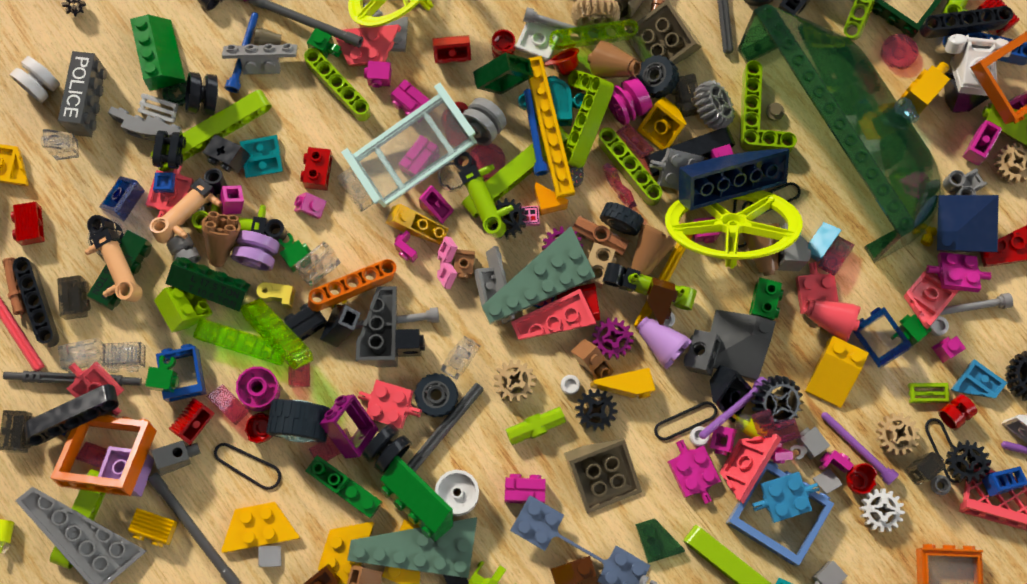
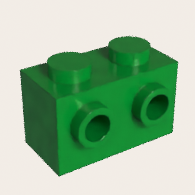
(766, 299)

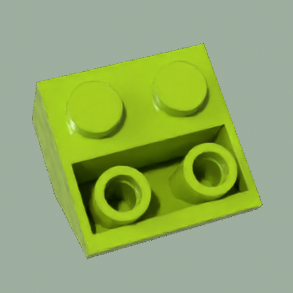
(181, 308)

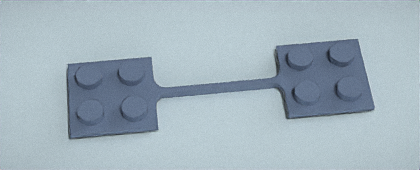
(540, 524)

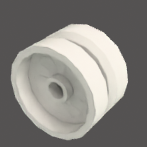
(35, 79)
(468, 488)

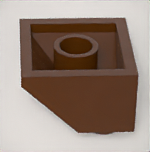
(575, 572)

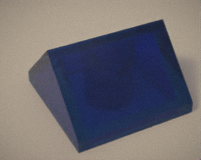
(122, 197)

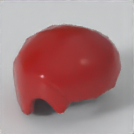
(257, 427)
(861, 478)

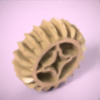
(594, 12)

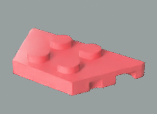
(375, 45)
(928, 298)
(748, 463)

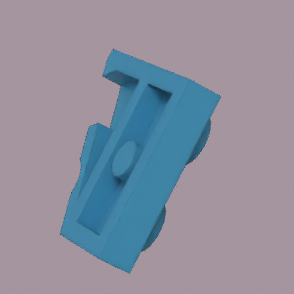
(979, 381)

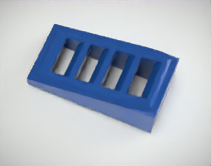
(994, 485)

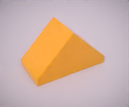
(547, 200)

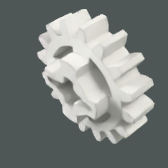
(882, 518)

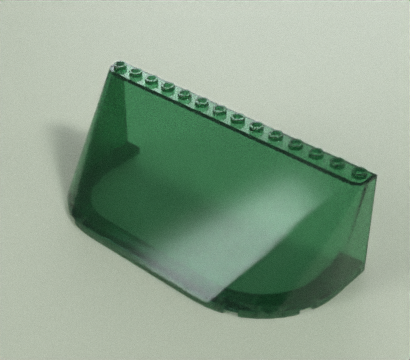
(860, 116)

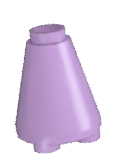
(663, 341)

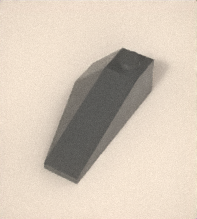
(377, 338)

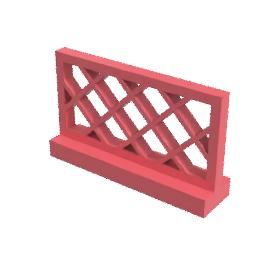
(992, 512)

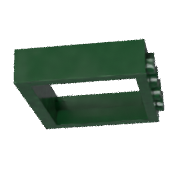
(898, 19)

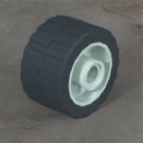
(297, 421)

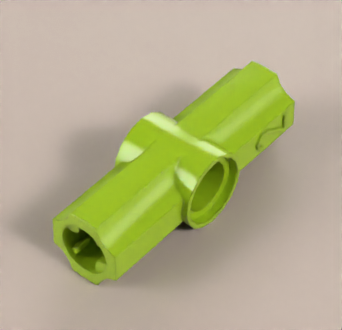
(535, 425)

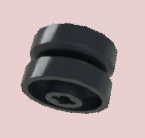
(201, 92)
(386, 447)

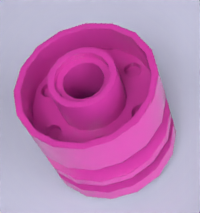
(629, 100)
(249, 381)

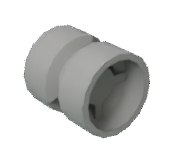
(183, 248)

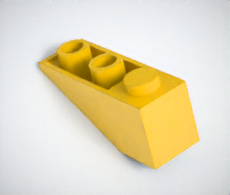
(418, 225)

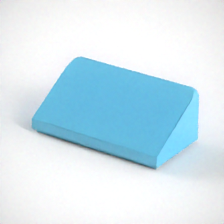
(822, 240)

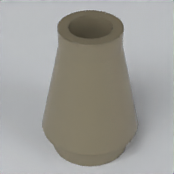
(264, 36)

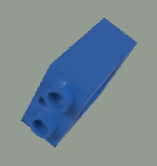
(188, 391)

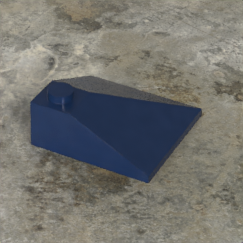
(967, 223)

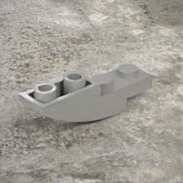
(141, 127)

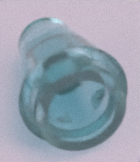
(906, 109)

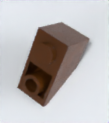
(659, 298)

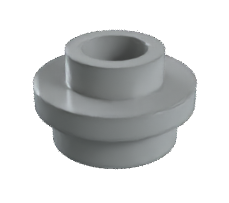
(945, 482)

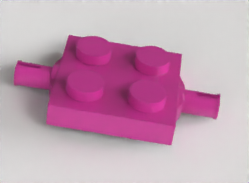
(958, 272)
(694, 471)

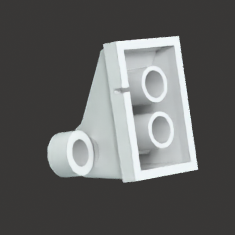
(967, 53)

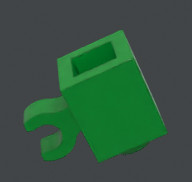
(324, 43)
(293, 251)
(912, 329)
(162, 378)

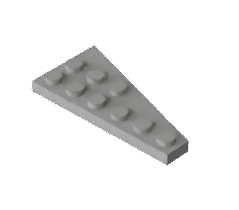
(87, 545)

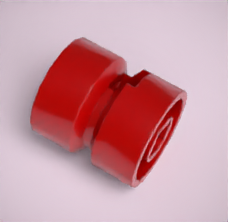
(503, 42)
(957, 412)

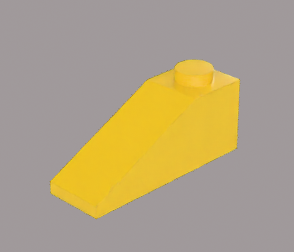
(629, 384)

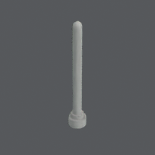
(531, 16)
(1004, 300)
(430, 315)

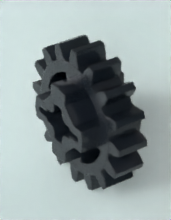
(513, 226)
(601, 416)
(961, 467)

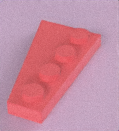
(558, 316)

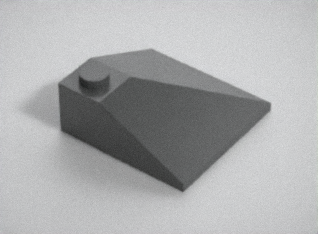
(743, 341)

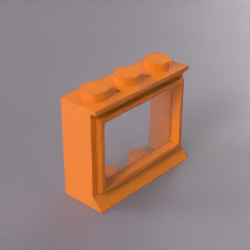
(949, 565)

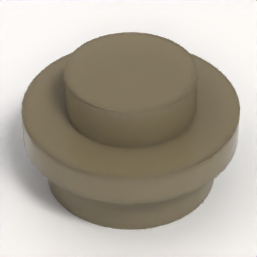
(775, 111)

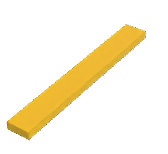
(550, 130)

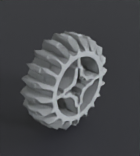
(713, 105)

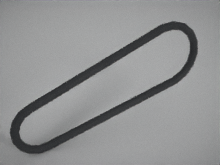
(242, 474)

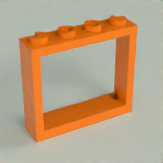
(992, 88)
(132, 469)

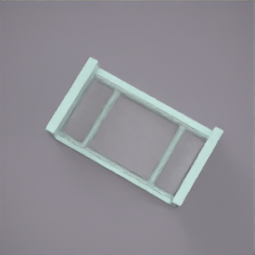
(412, 149)

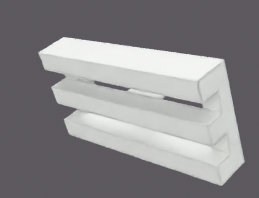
(143, 103)

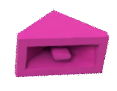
(435, 204)

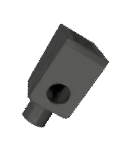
(166, 460)

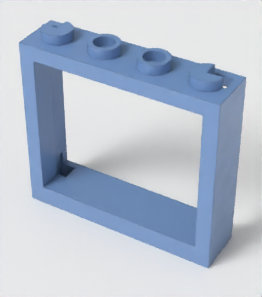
(767, 542)

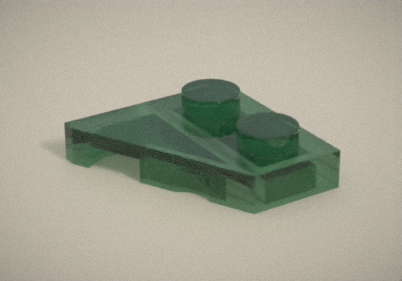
(657, 541)

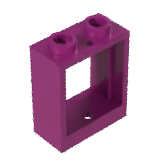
(366, 427)

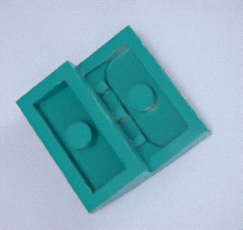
(264, 156)

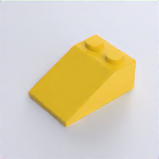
(836, 371)

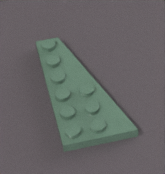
(549, 274)
(414, 551)

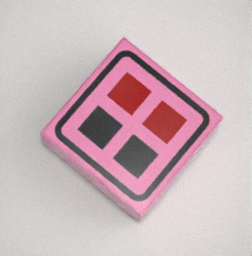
(532, 214)

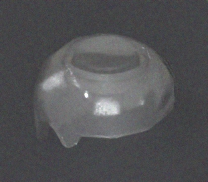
(449, 178)

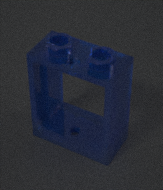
(876, 314)

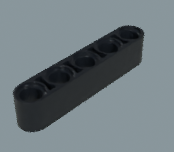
(973, 17)
(699, 146)
(42, 308)
(70, 415)

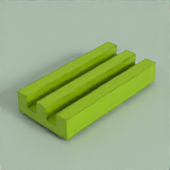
(912, 393)

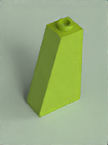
(1015, 131)

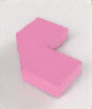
(446, 252)

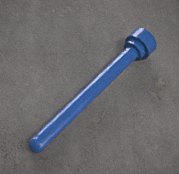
(233, 84)
(540, 167)

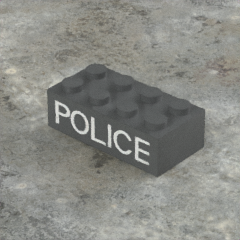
(82, 94)

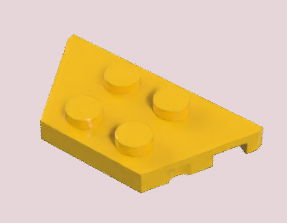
(12, 166)
(258, 527)
(338, 545)

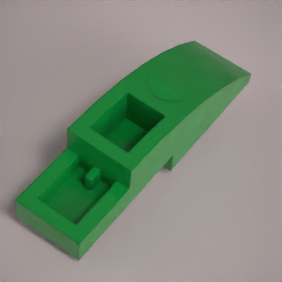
(344, 486)

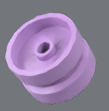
(255, 250)

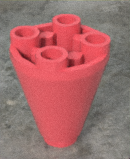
(834, 317)

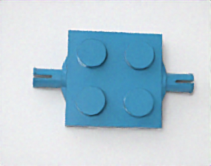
(785, 497)

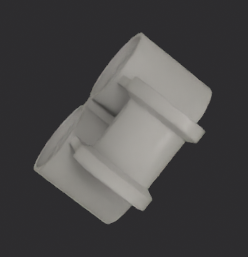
(966, 183)

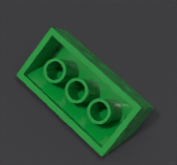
(157, 51)
(416, 499)

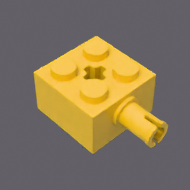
(927, 86)

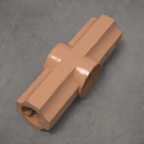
(589, 230)

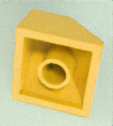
(662, 124)

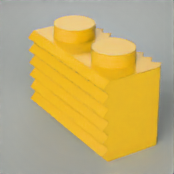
(153, 527)

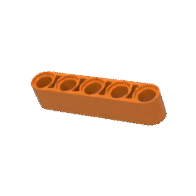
(345, 291)

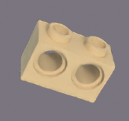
(598, 265)

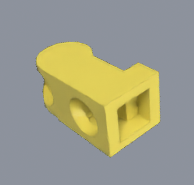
(276, 292)

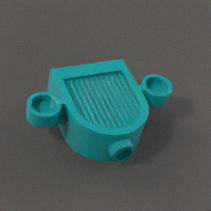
(561, 99)

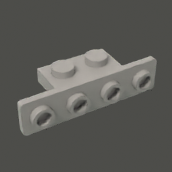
(260, 58)
(491, 279)

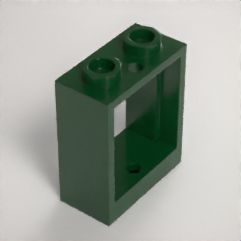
(503, 73)

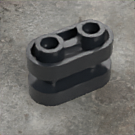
(174, 157)

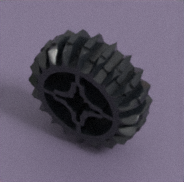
(1016, 366)
(787, 397)

